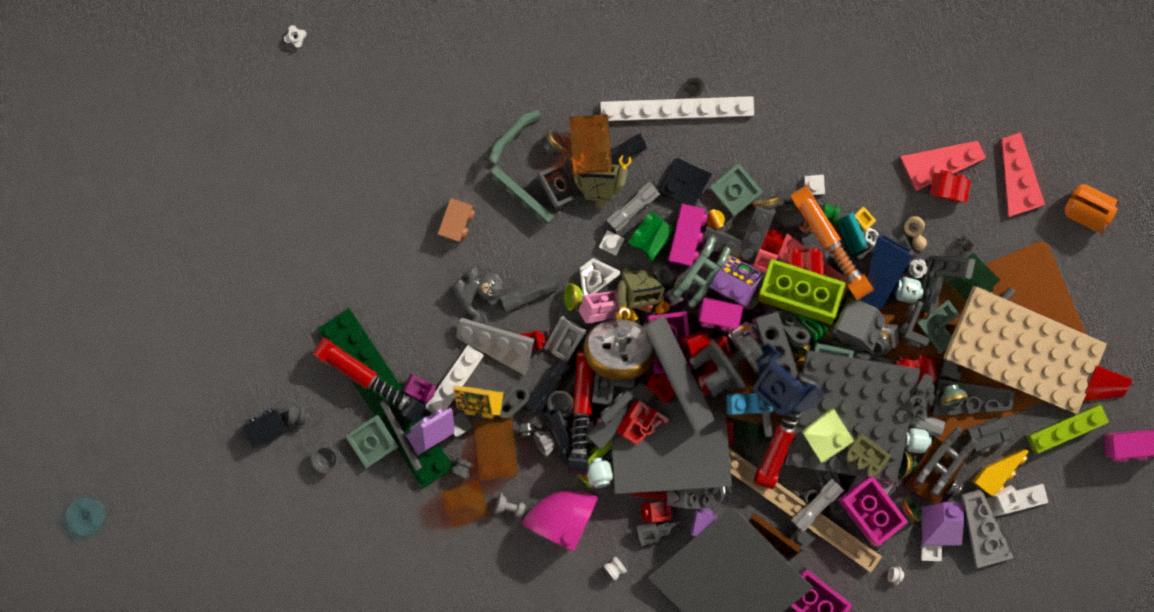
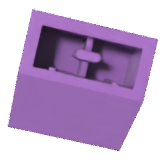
(431, 430)

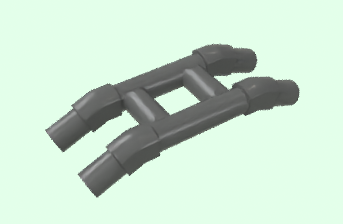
(958, 459)

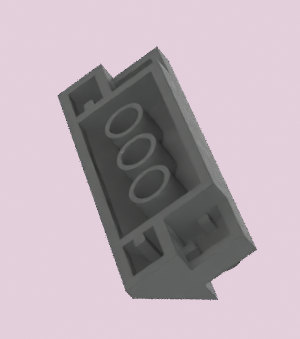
(678, 373)

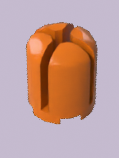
(1091, 208)

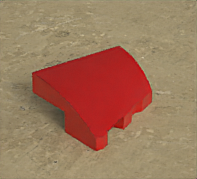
(1106, 385)
(640, 422)

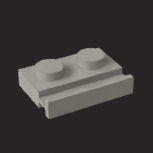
(565, 339)

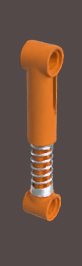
(830, 241)

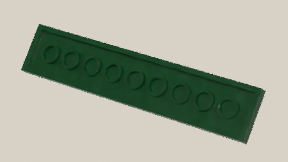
(351, 337)

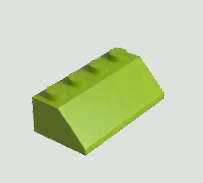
(801, 291)

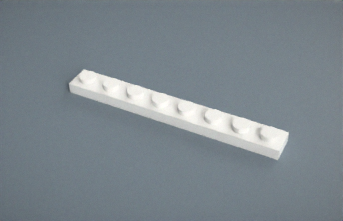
(678, 108)

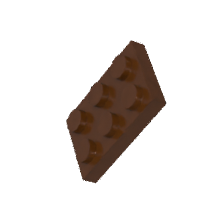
(925, 489)

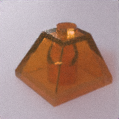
(465, 503)

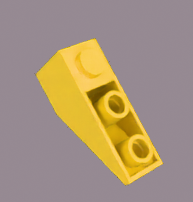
(995, 474)

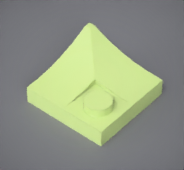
(827, 435)

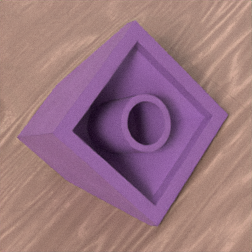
(942, 524)

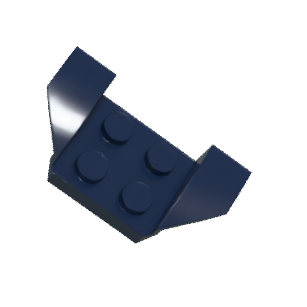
(780, 388)

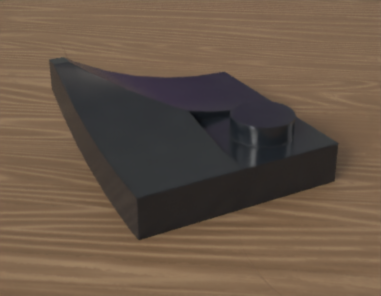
(685, 182)

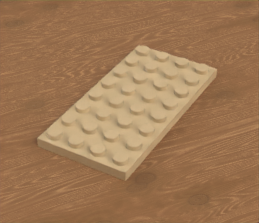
(1024, 350)

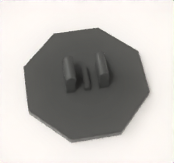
(786, 211)

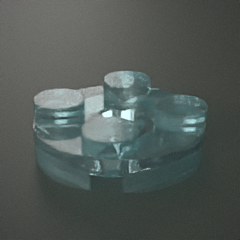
(75, 520)

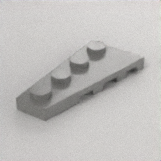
(501, 345)
(984, 533)

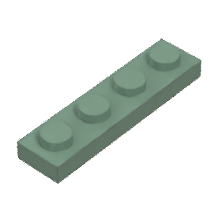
(515, 190)

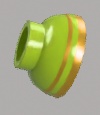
(572, 296)

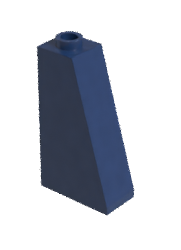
(885, 269)

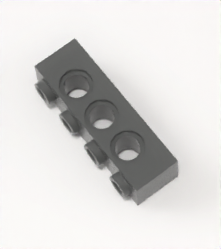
(779, 341)

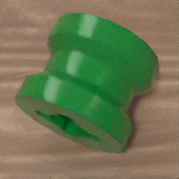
(831, 212)

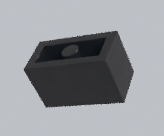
(265, 427)

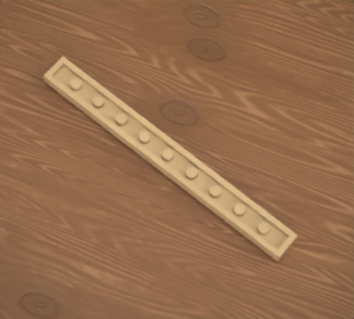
(792, 505)

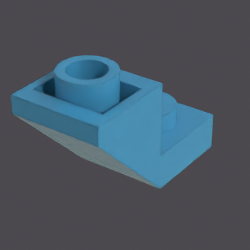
(746, 404)

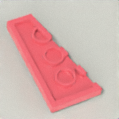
(954, 158)
(1020, 180)

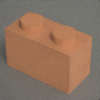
(456, 220)

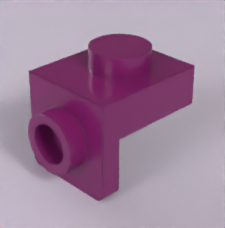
(419, 388)

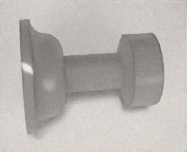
(502, 504)

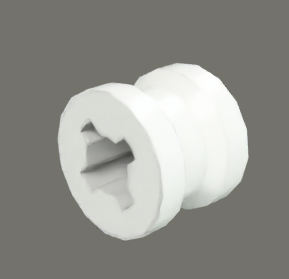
(615, 568)

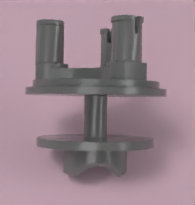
(726, 375)

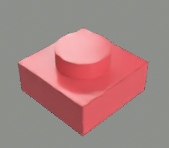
(763, 260)

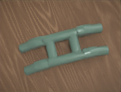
(522, 122)
(692, 274)

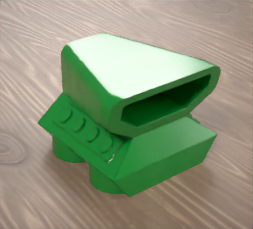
(651, 235)

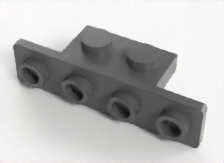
(613, 416)

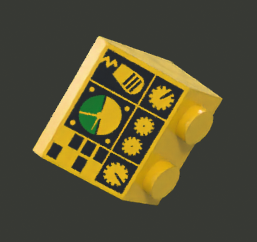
(478, 400)

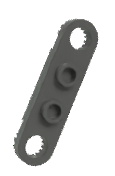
(790, 324)

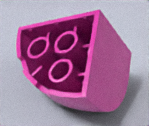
(562, 516)

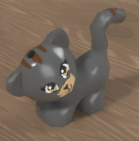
(487, 286)

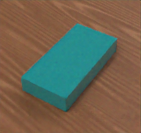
(852, 233)

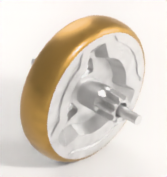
(612, 362)

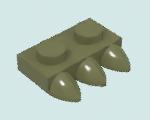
(869, 454)

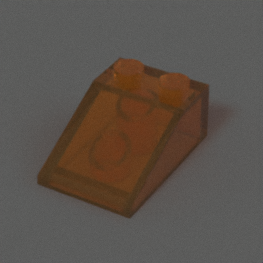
(590, 144)
(496, 448)

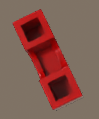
(693, 345)

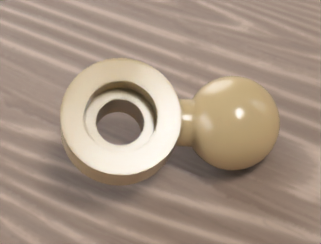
(919, 242)

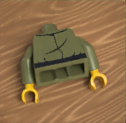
(603, 185)
(638, 290)

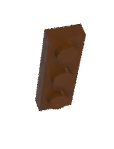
(779, 541)

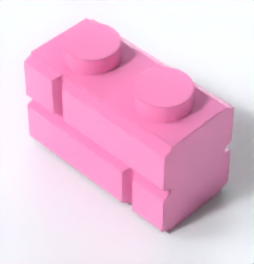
(599, 306)

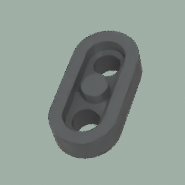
(513, 402)

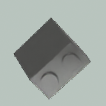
(860, 325)

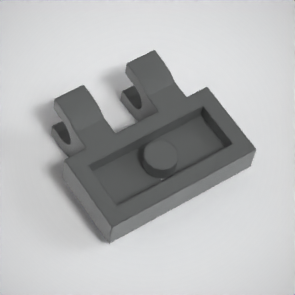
(924, 397)

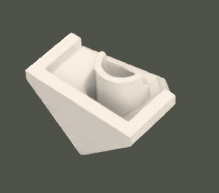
(596, 276)

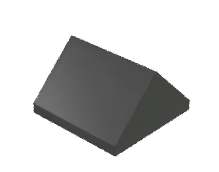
(558, 185)

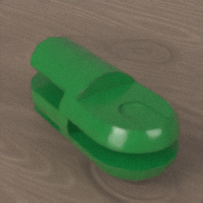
(814, 327)

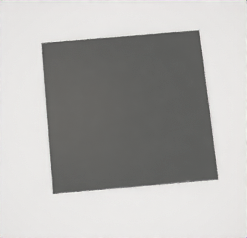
(674, 453)
(730, 571)

